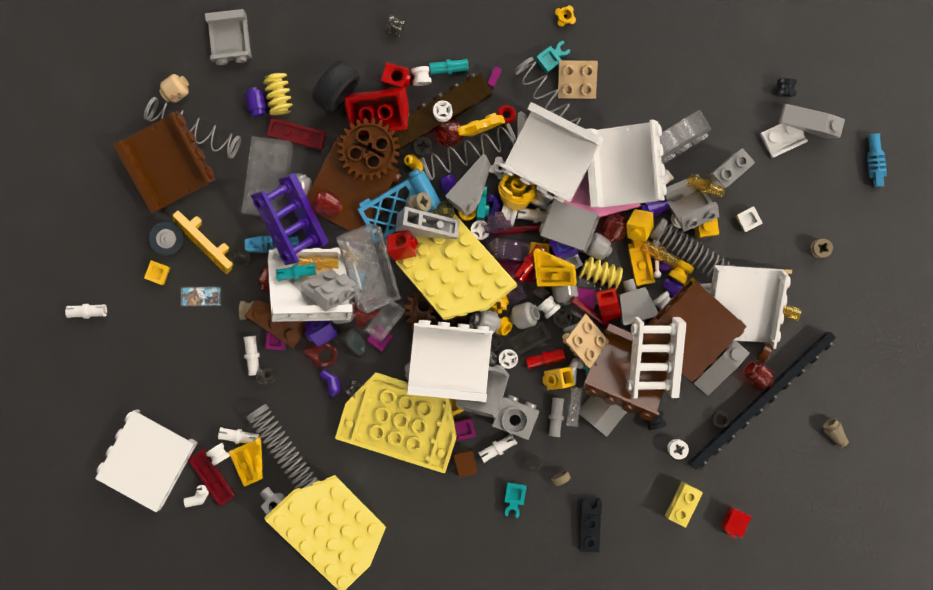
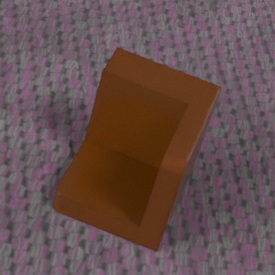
(465, 463)

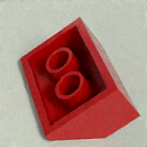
(384, 105)

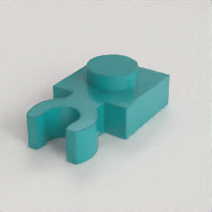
(550, 58)
(483, 209)
(514, 495)

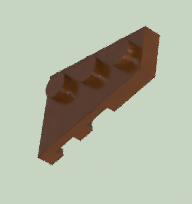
(286, 331)

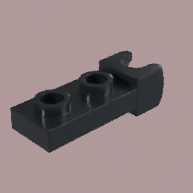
(590, 526)

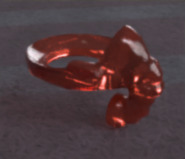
(362, 317)
(313, 354)

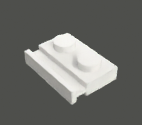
(782, 139)

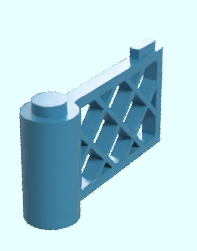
(415, 183)

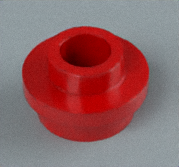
(507, 108)

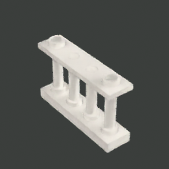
(673, 366)

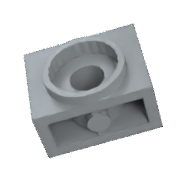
(526, 412)

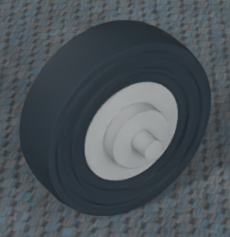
(165, 238)

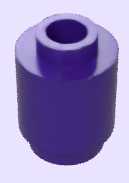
(255, 102)

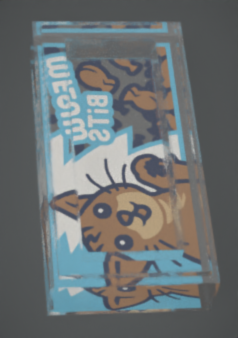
(200, 296)

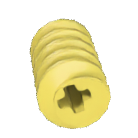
(276, 94)
(601, 272)

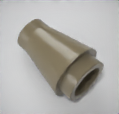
(835, 431)

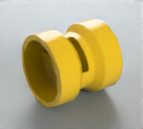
(681, 272)

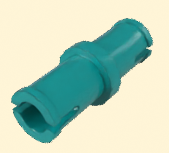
(448, 66)
(296, 272)

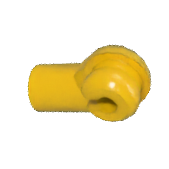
(413, 162)

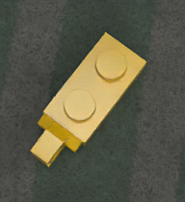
(640, 264)

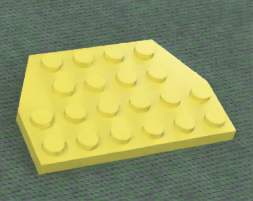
(456, 273)
(399, 423)
(329, 529)

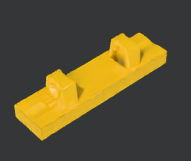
(190, 229)

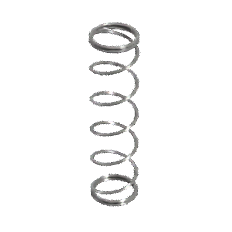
(522, 67)
(509, 132)
(229, 149)

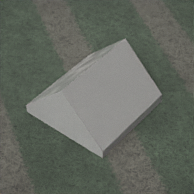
(601, 414)

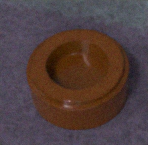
(765, 352)

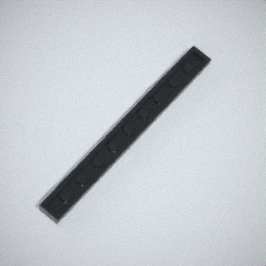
(755, 408)

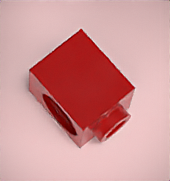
(390, 70)
(402, 245)
(608, 304)
(735, 522)

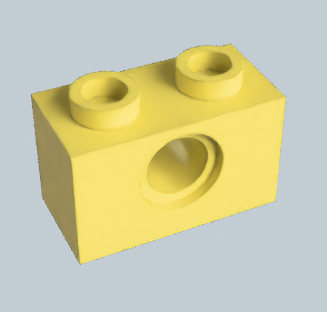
(683, 504)

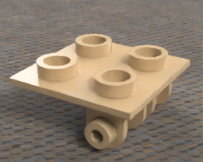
(577, 79)
(586, 341)

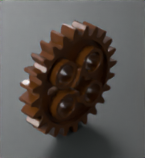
(376, 134)
(418, 314)

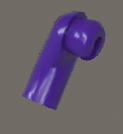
(496, 201)
(333, 382)

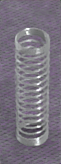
(661, 228)
(251, 418)

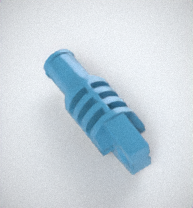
(876, 160)
(263, 244)

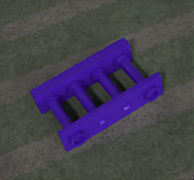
(306, 218)

